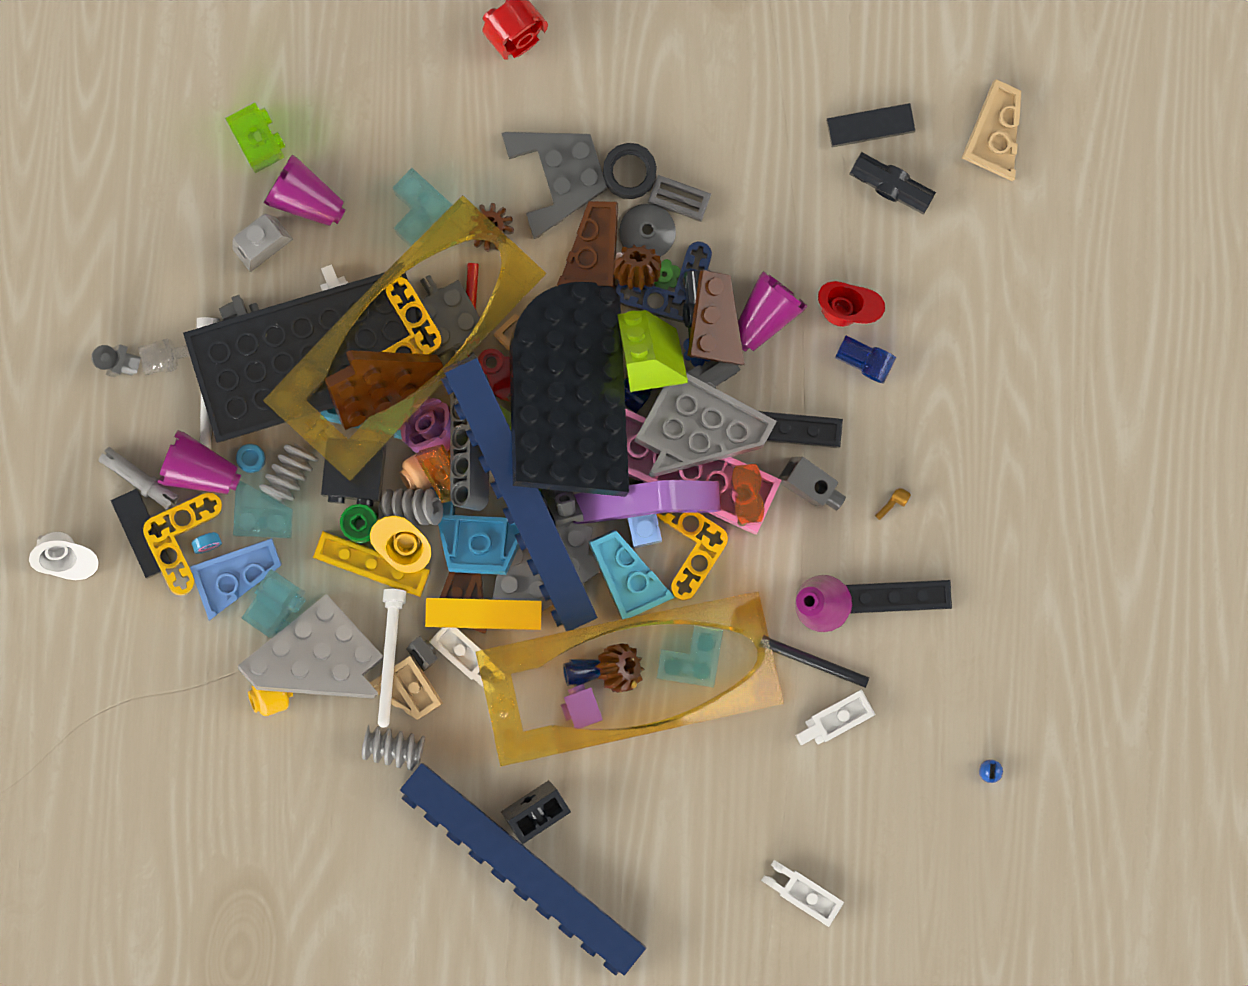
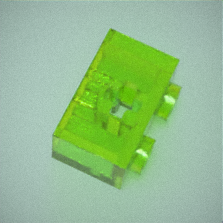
(260, 153)

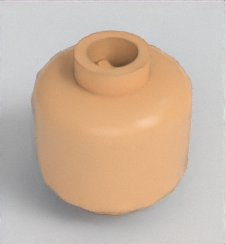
(413, 475)

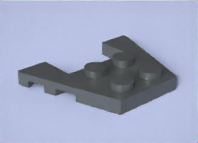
(569, 168)

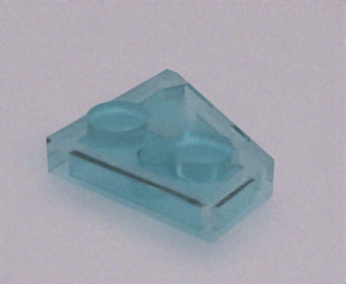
(260, 515)

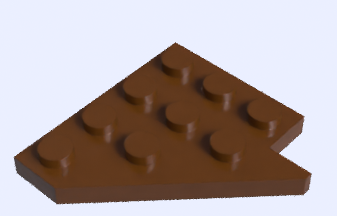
(377, 382)

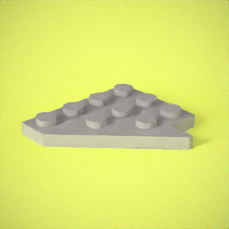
(699, 426)
(522, 585)
(315, 656)

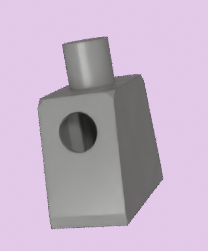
(260, 241)

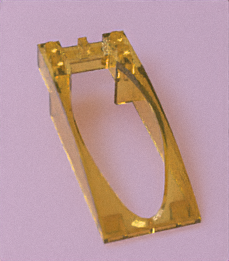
(289, 398)
(498, 664)

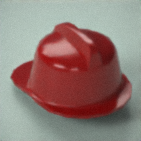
(849, 304)

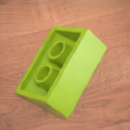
(651, 351)

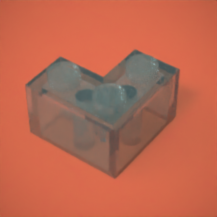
(425, 204)
(274, 604)
(699, 665)

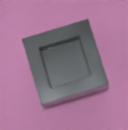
(422, 652)

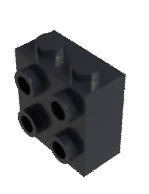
(364, 488)

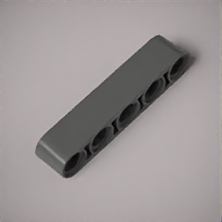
(467, 477)

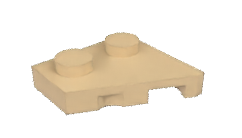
(411, 689)

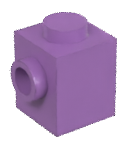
(581, 707)

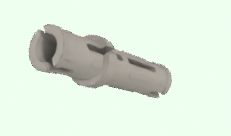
(138, 478)

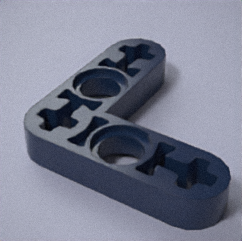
(679, 294)

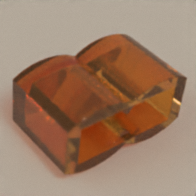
(746, 487)

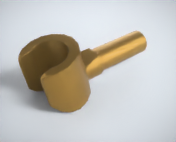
(899, 496)

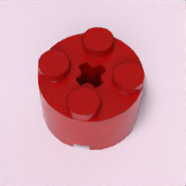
(513, 27)

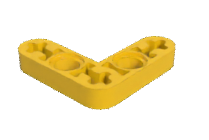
(413, 341)
(168, 539)
(701, 548)

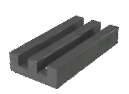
(676, 208)

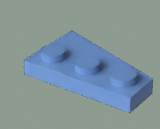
(233, 574)

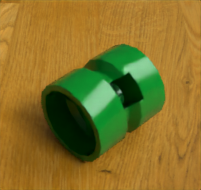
(357, 523)

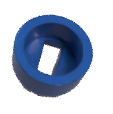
(984, 771)

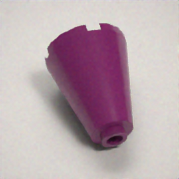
(304, 194)
(767, 311)
(197, 467)
(823, 603)

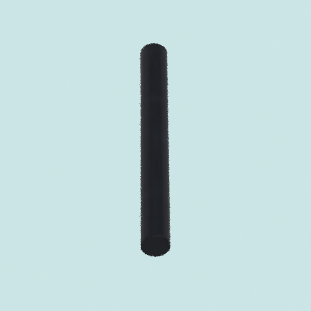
(818, 663)

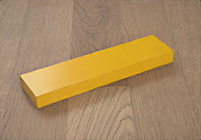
(368, 564)
(483, 614)

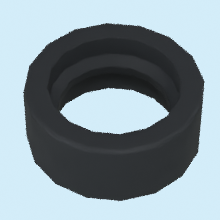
(646, 157)

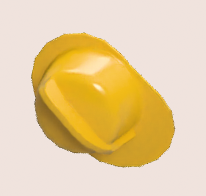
(400, 544)

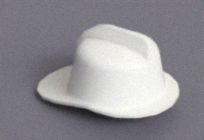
(61, 557)

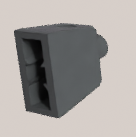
(801, 478)

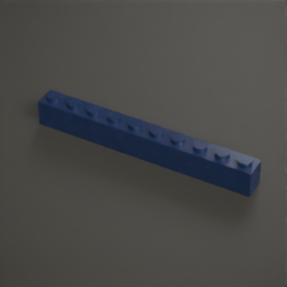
(523, 504)
(523, 869)

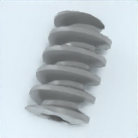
(288, 473)
(416, 506)
(392, 748)

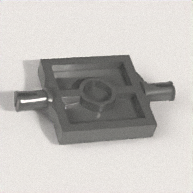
(451, 314)

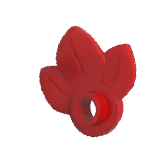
(498, 376)

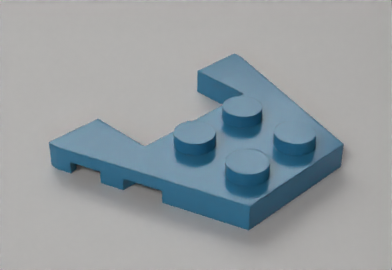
(477, 542)

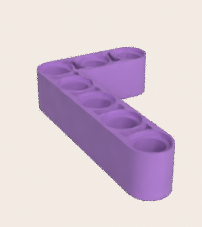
(650, 499)

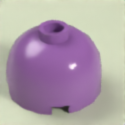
(428, 427)

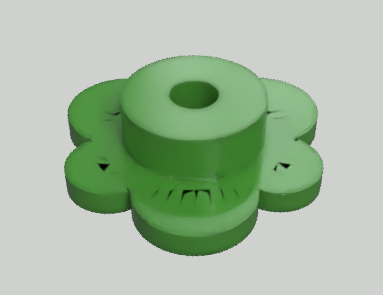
(672, 274)

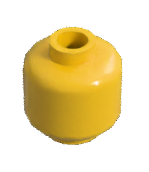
(268, 701)

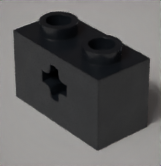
(535, 812)

